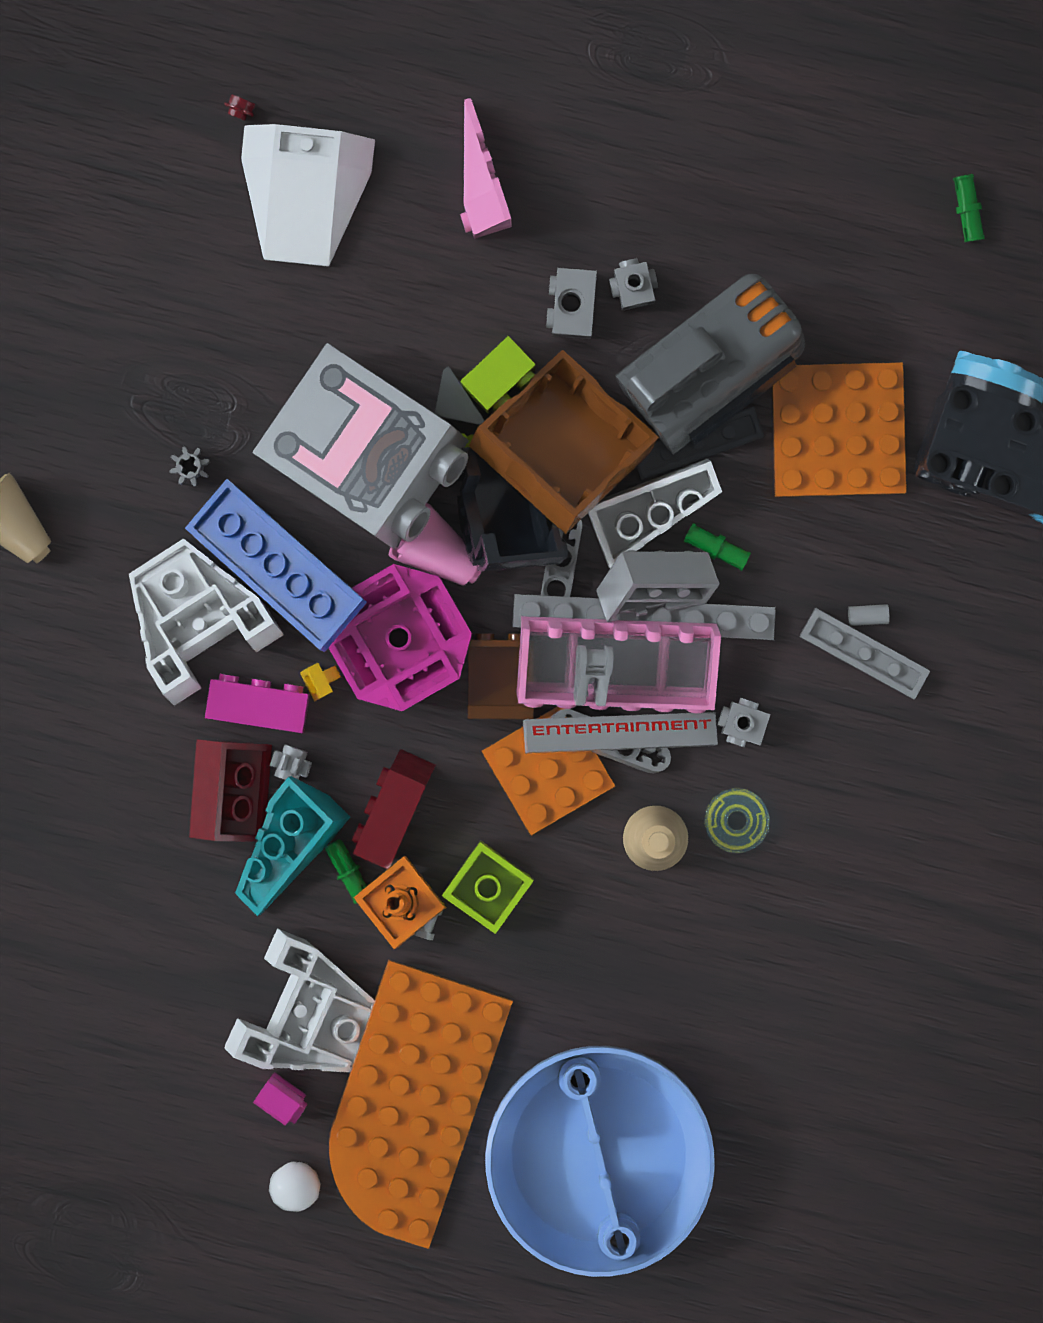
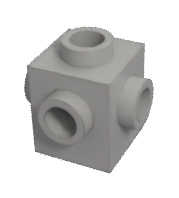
(630, 296)
(755, 727)

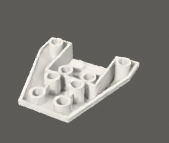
(304, 188)

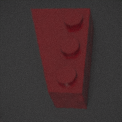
(392, 809)

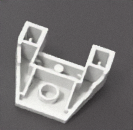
(187, 608)
(315, 1019)

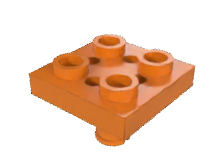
(379, 901)

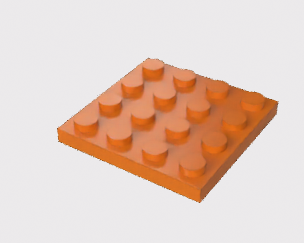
(839, 430)

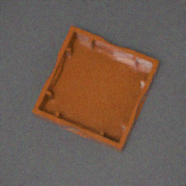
(563, 442)

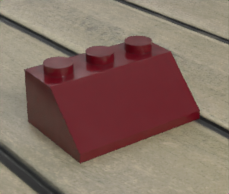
(229, 790)

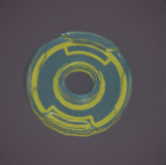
(717, 820)

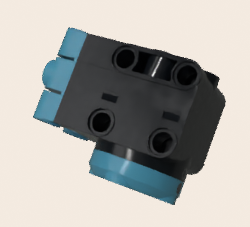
(987, 435)

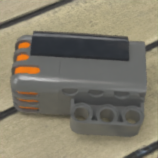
(714, 363)

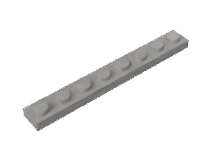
(732, 620)

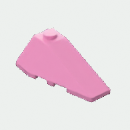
(483, 196)

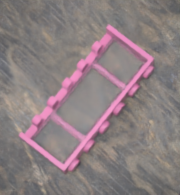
(652, 663)

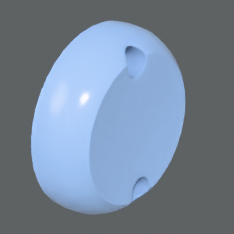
(599, 1161)

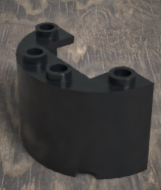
(501, 524)

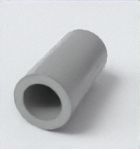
(868, 615)

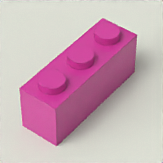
(257, 704)

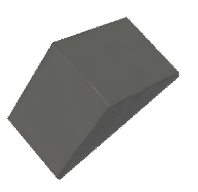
(454, 403)

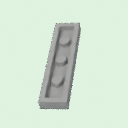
(864, 653)

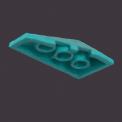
(294, 832)

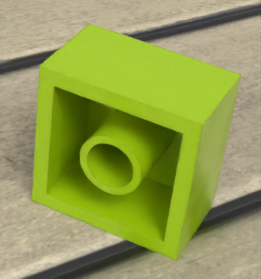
(499, 375)
(488, 887)

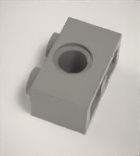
(582, 285)

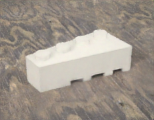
(650, 508)

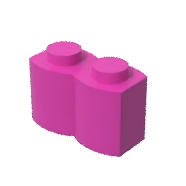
(281, 1100)

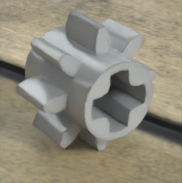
(191, 475)
(290, 763)

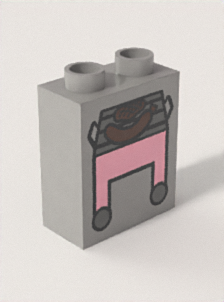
(363, 447)

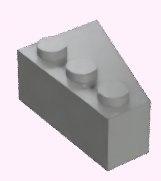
(656, 580)

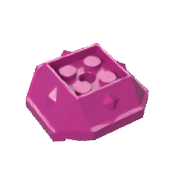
(434, 646)

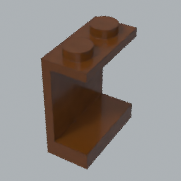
(494, 679)

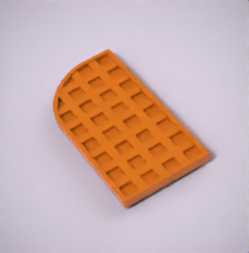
(413, 1099)

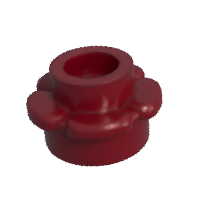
(240, 107)

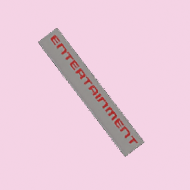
(620, 732)

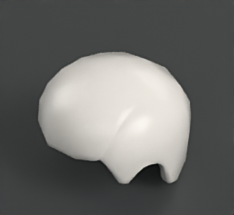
(294, 1186)

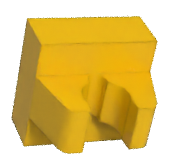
(318, 680)

